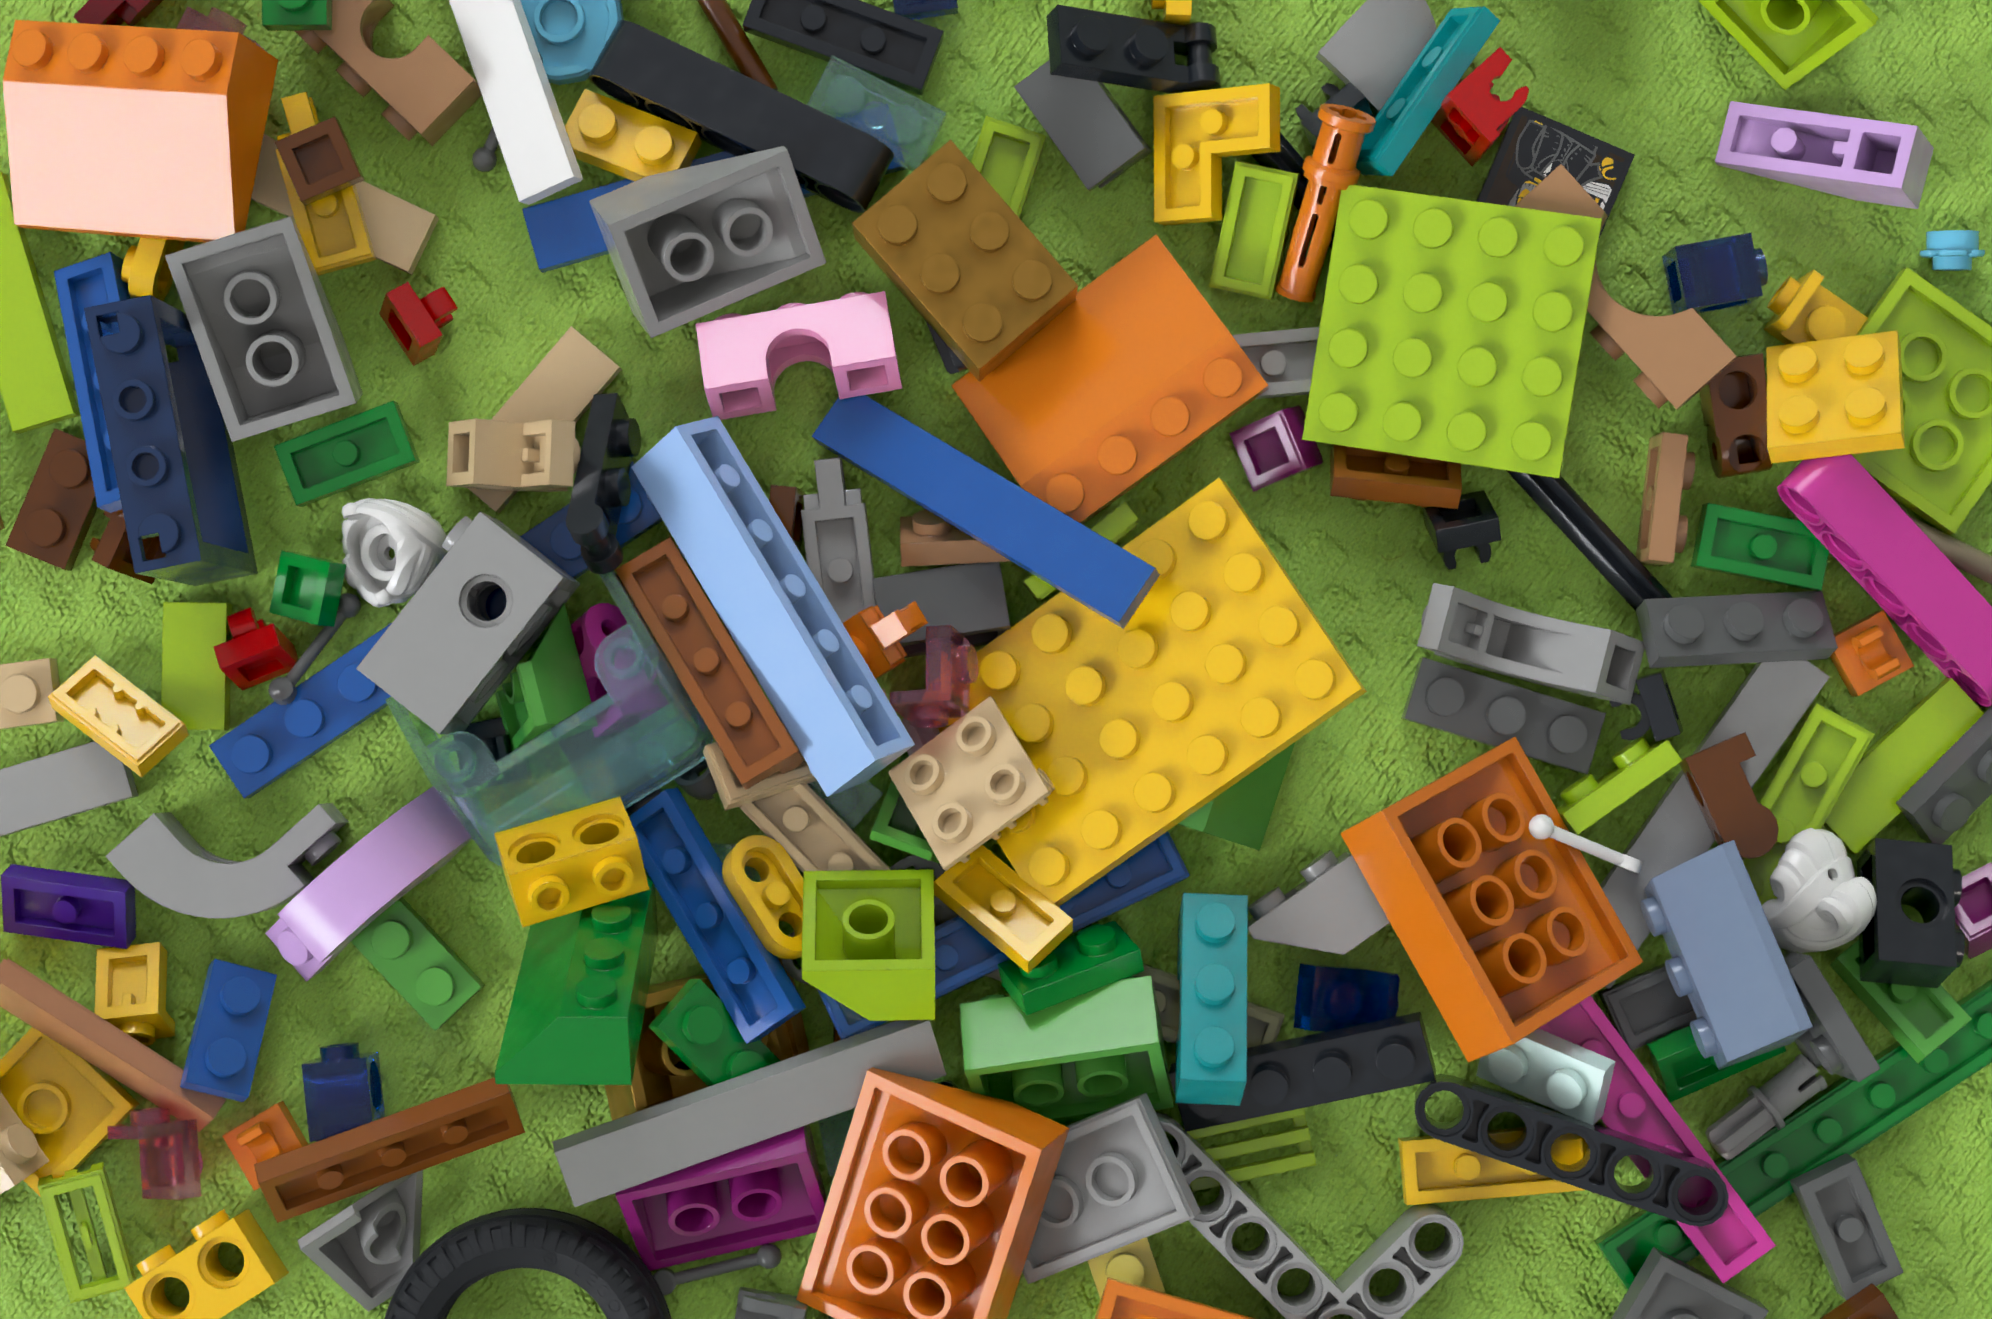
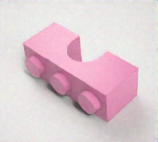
(749, 351)

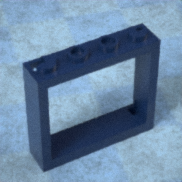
(169, 445)

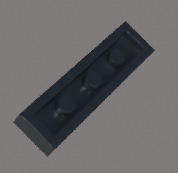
(1324, 1070)

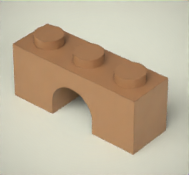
(423, 89)

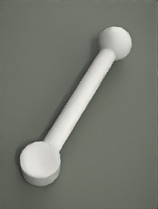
(1543, 827)

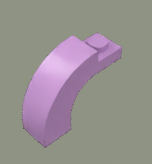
(367, 882)

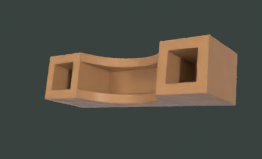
(1672, 351)

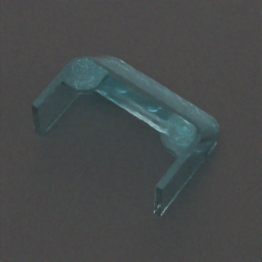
(612, 748)

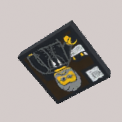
(1537, 146)

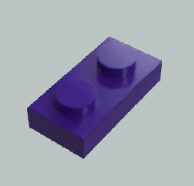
(68, 906)

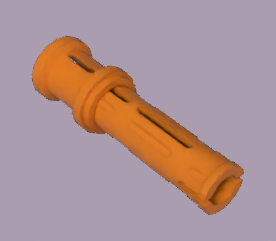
(1323, 169)

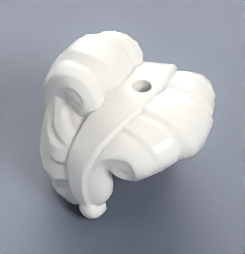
(368, 536)
(1817, 895)

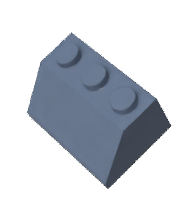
(1724, 957)

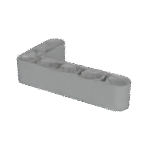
(1280, 1252)

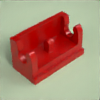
(1474, 116)

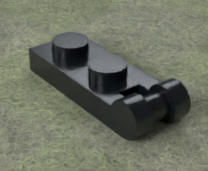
(1131, 50)
(603, 482)

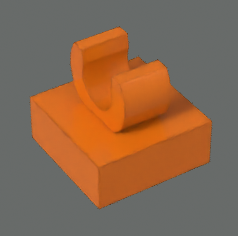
(1869, 654)
(263, 1138)

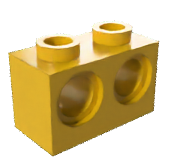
(571, 861)
(210, 1286)

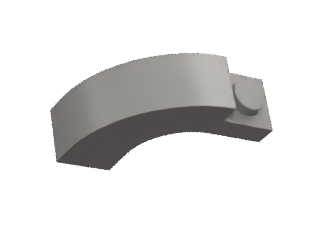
(1530, 645)
(185, 877)

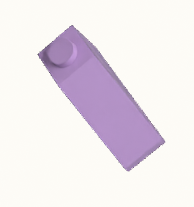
(1828, 153)

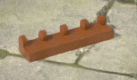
(709, 664)
(388, 1148)

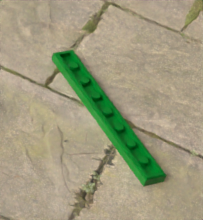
(1818, 1131)

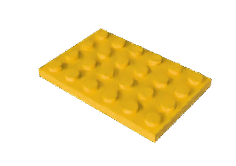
(1169, 709)

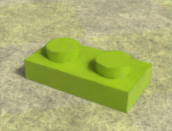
(1635, 769)

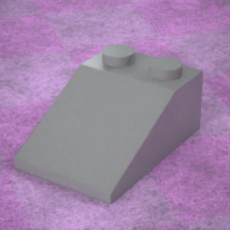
(707, 236)
(264, 328)

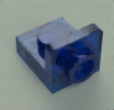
(1343, 997)

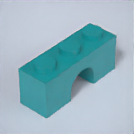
(1212, 999)

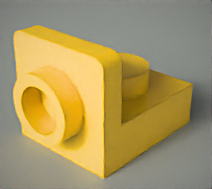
(1810, 312)
(133, 991)

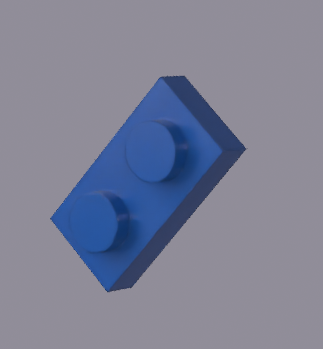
(228, 1030)

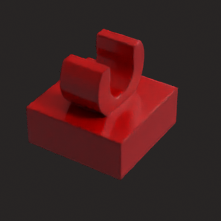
(417, 321)
(255, 652)

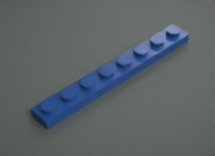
(343, 697)

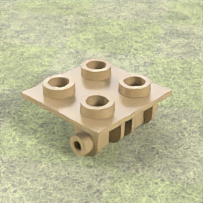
(970, 784)

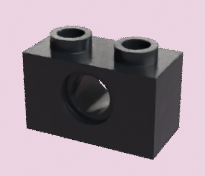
(1892, 944)

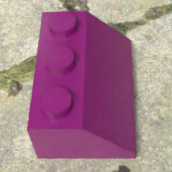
(728, 1202)

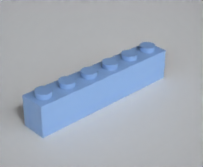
(772, 605)

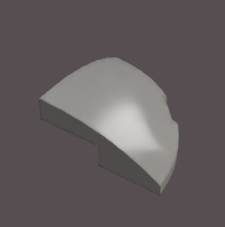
(1379, 46)

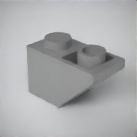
(1324, 913)

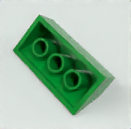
(582, 996)

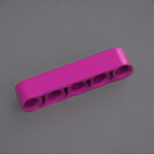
(1896, 567)

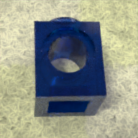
(1715, 274)
(342, 1090)

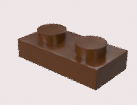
(57, 504)

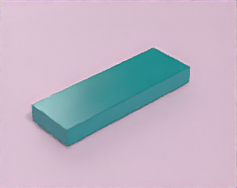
(1424, 89)

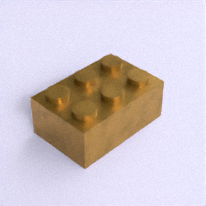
(965, 260)

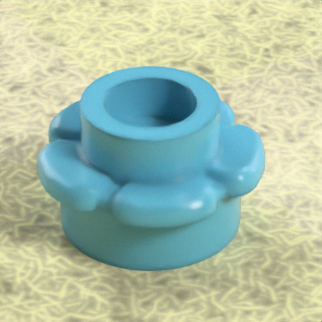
(1952, 249)

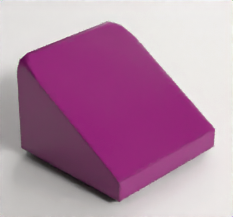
(1275, 448)
(1974, 911)

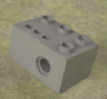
(443, 648)

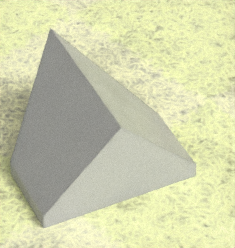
(371, 1241)

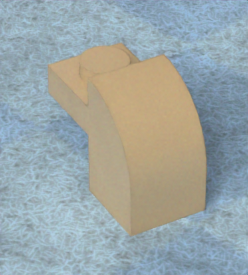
(512, 455)

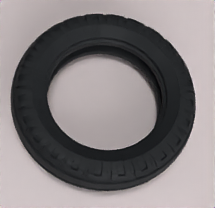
(533, 1240)

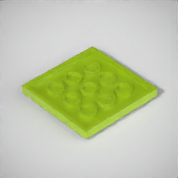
(1452, 329)

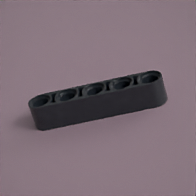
(740, 114)
(1596, 1168)

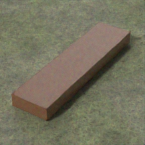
(102, 1044)

